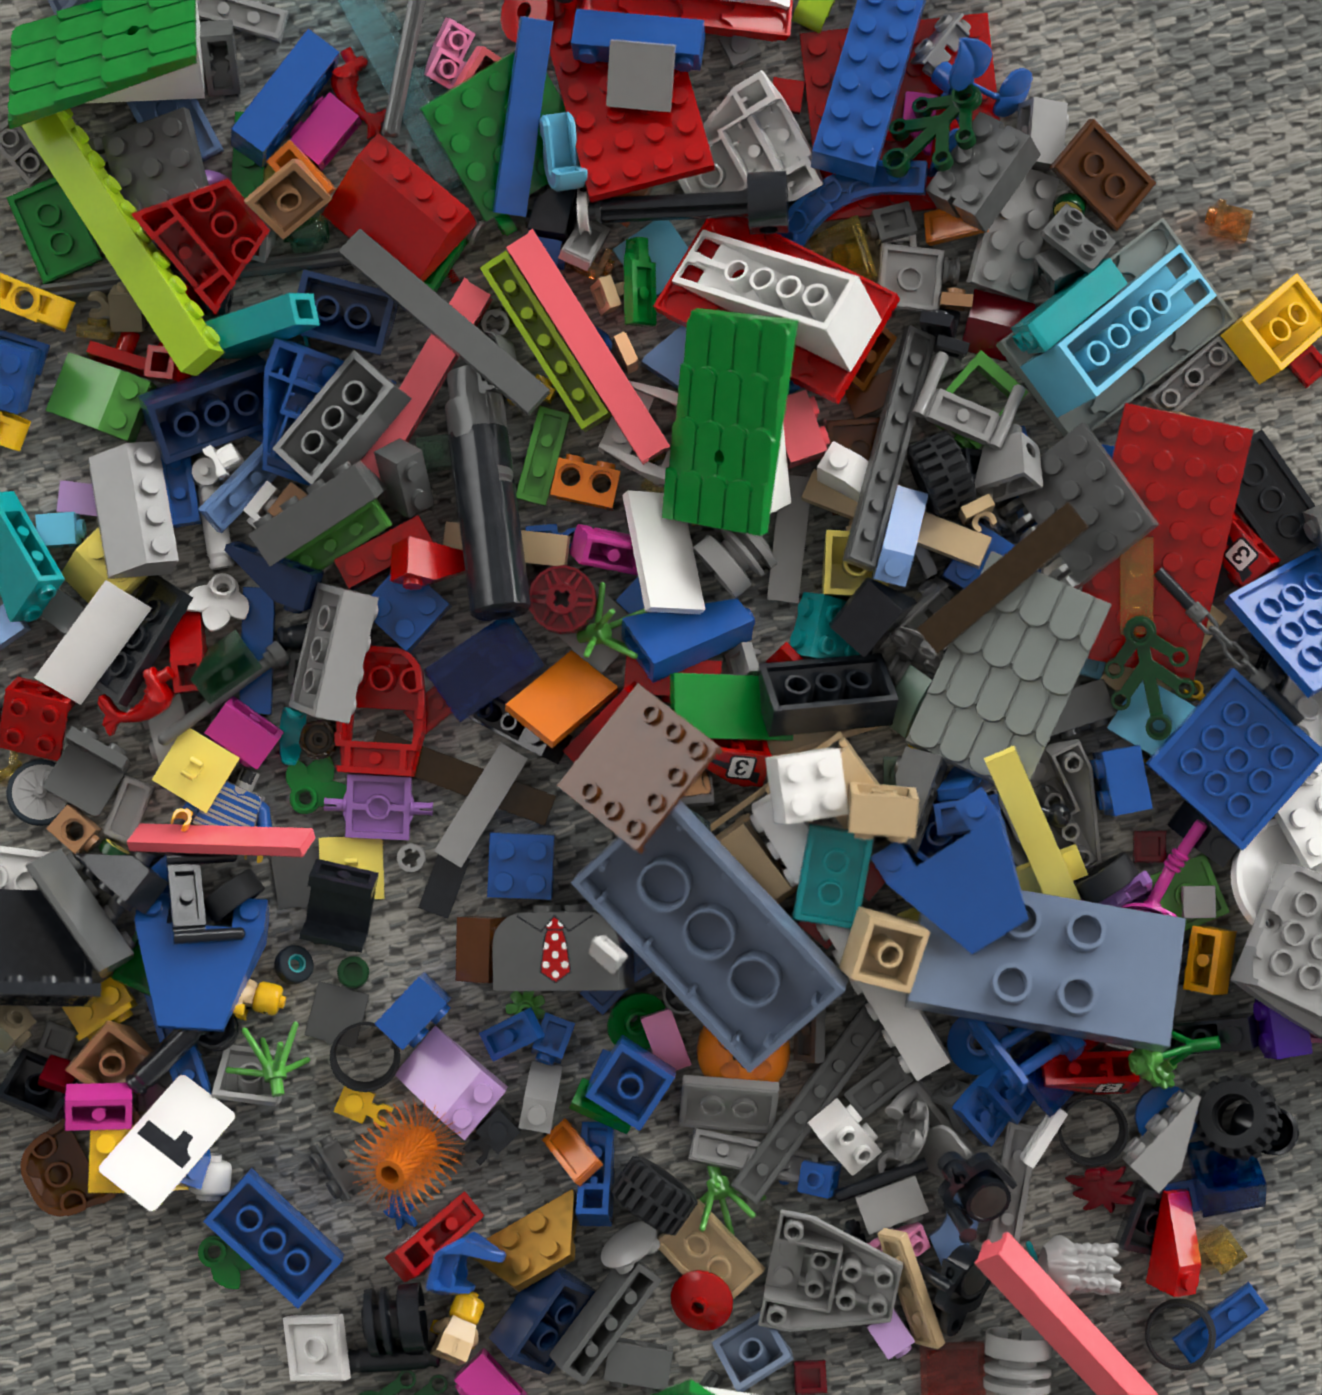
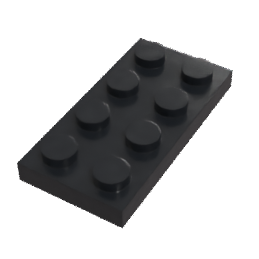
(1274, 501)
(146, 643)

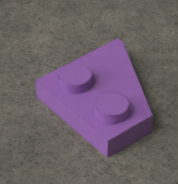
(1133, 892)

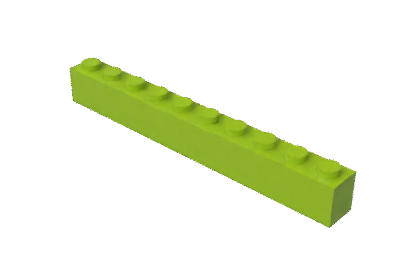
(124, 242)

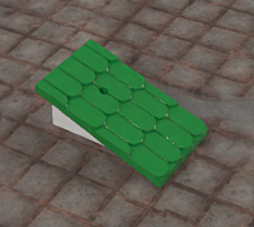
(105, 55)
(729, 422)

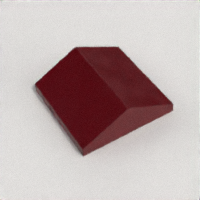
(991, 321)

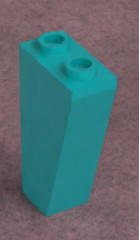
(1068, 308)
(256, 326)
(26, 567)

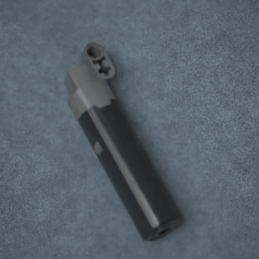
(486, 494)

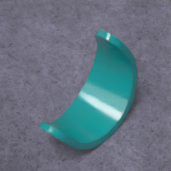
(291, 723)

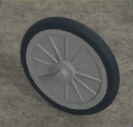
(29, 797)

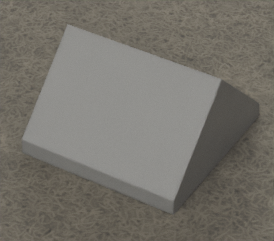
(242, 1087)

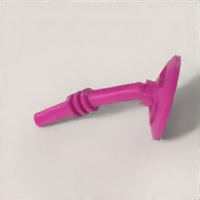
(1171, 867)

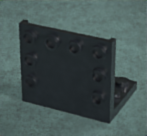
(40, 956)

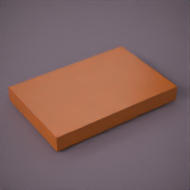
(561, 698)

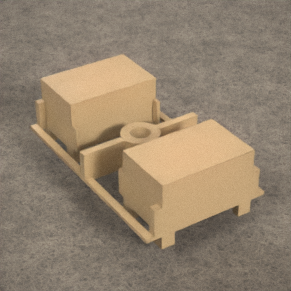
(749, 848)

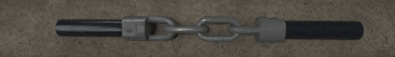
(1258, 678)

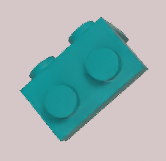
(812, 631)

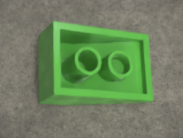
(100, 397)

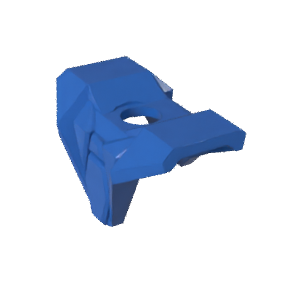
(449, 1264)

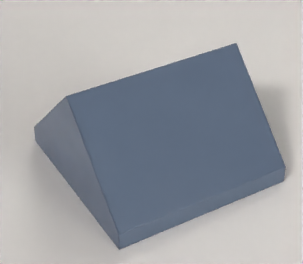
(752, 1352)

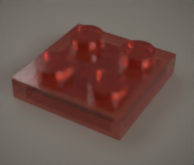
(952, 1369)

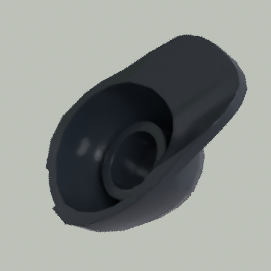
(1288, 1135)

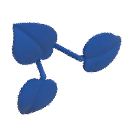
(970, 63)

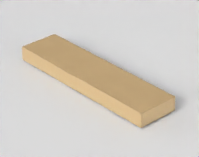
(538, 547)
(912, 1290)

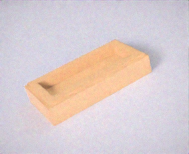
(626, 352)

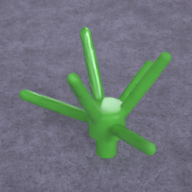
(601, 632)
(273, 1070)
(719, 1189)

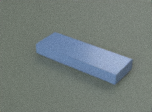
(236, 492)

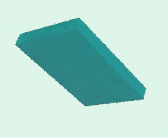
(832, 876)

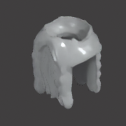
(1081, 1266)

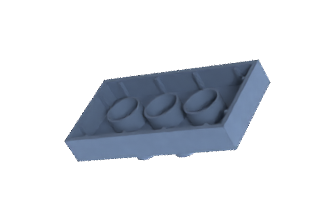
(713, 936)
(1062, 972)

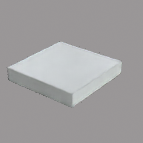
(316, 1348)

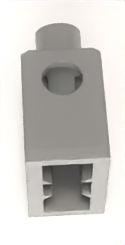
(1010, 470)

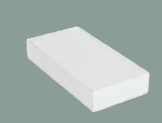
(1042, 1138)

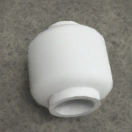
(216, 1181)

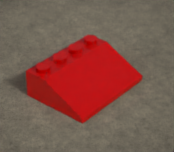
(399, 208)

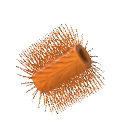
(406, 1158)

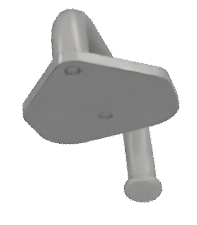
(941, 1136)

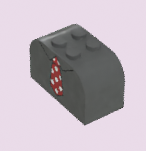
(552, 949)

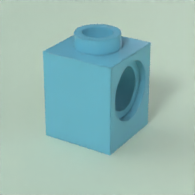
(61, 529)

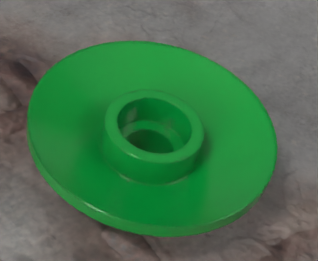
(628, 1007)

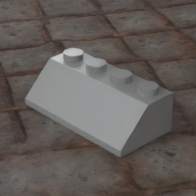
(133, 511)
(333, 653)

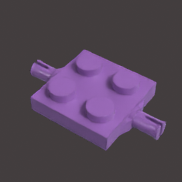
(378, 806)

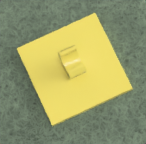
(196, 769)
(357, 853)

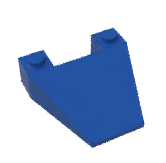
(969, 885)
(199, 982)

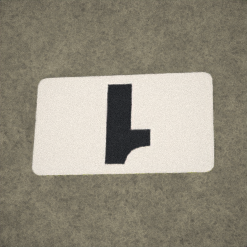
(166, 1142)

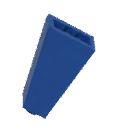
(678, 641)

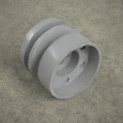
(734, 557)
(1017, 1364)

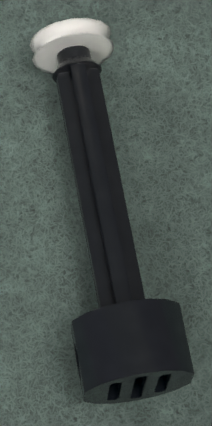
(763, 203)

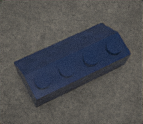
(206, 409)

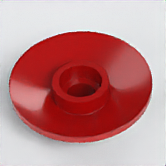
(710, 1292)

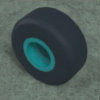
(286, 972)

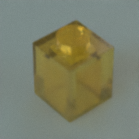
(1222, 1249)

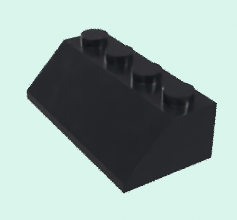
(826, 694)

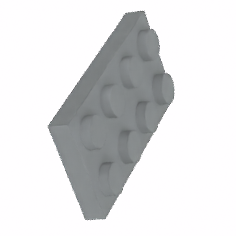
(1007, 252)

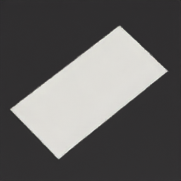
(93, 642)

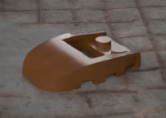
(59, 1172)

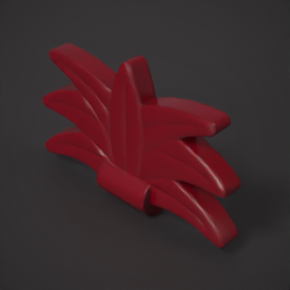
(1102, 1188)

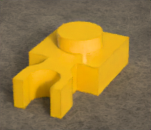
(358, 1105)

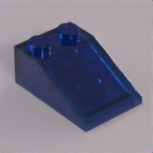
(484, 668)

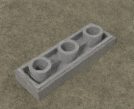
(1206, 364)

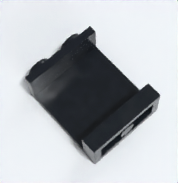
(339, 905)

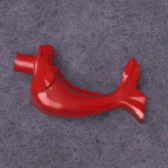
(344, 86)
(155, 701)

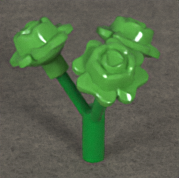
(1159, 1072)

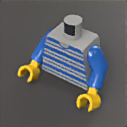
(232, 807)

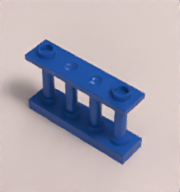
(1014, 1075)

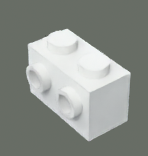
(844, 1136)

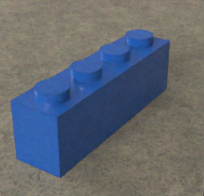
(596, 28)

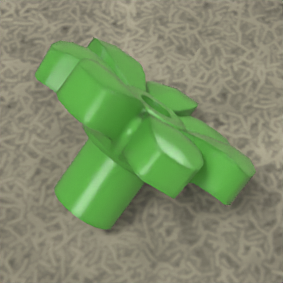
(526, 1000)

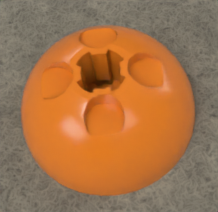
(719, 1062)

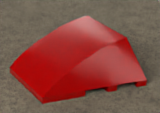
(206, 236)

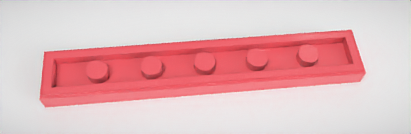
(221, 840)

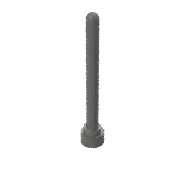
(273, 657)

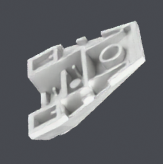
(755, 134)

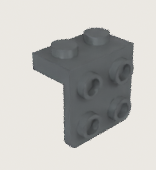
(1077, 238)
(87, 771)

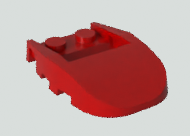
(394, 683)

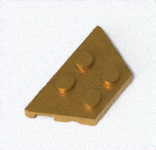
(536, 1243)

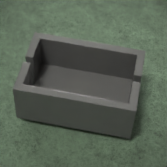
(985, 174)

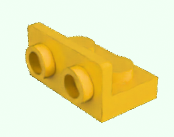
(112, 1005)

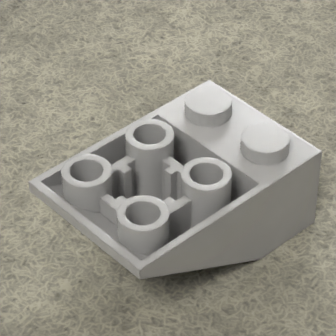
(1162, 1149)

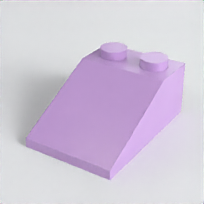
(452, 1081)

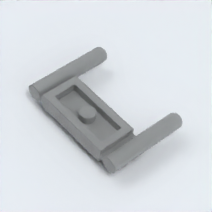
(963, 415)

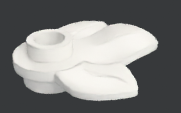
(219, 606)

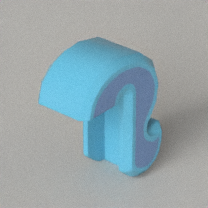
(560, 152)

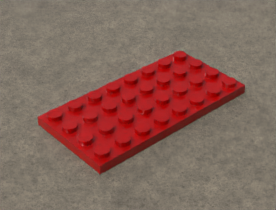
(625, 146)
(1190, 483)

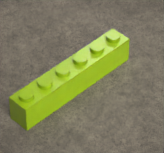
(545, 341)

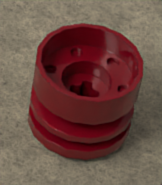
(582, 600)

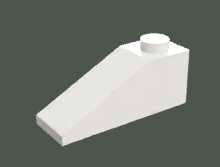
(842, 470)

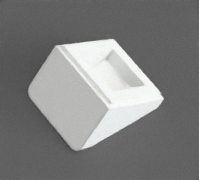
(607, 953)

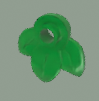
(317, 781)
(226, 1266)

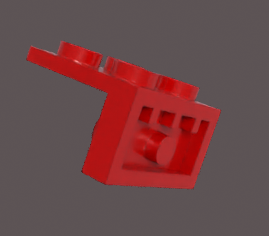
(34, 719)

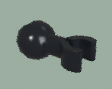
(1055, 813)

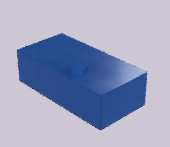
(284, 98)
(274, 1238)

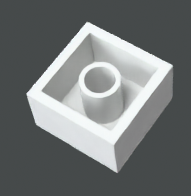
(807, 785)

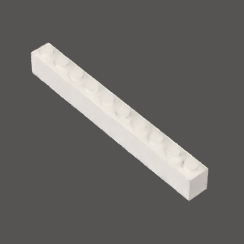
(904, 1027)

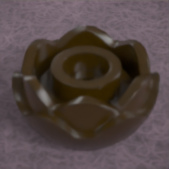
(309, 743)

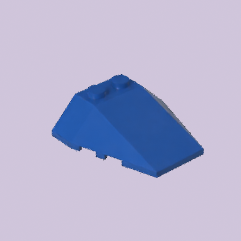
(291, 382)

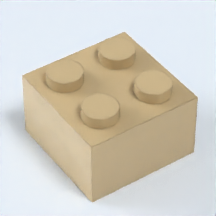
(882, 811)
(884, 950)

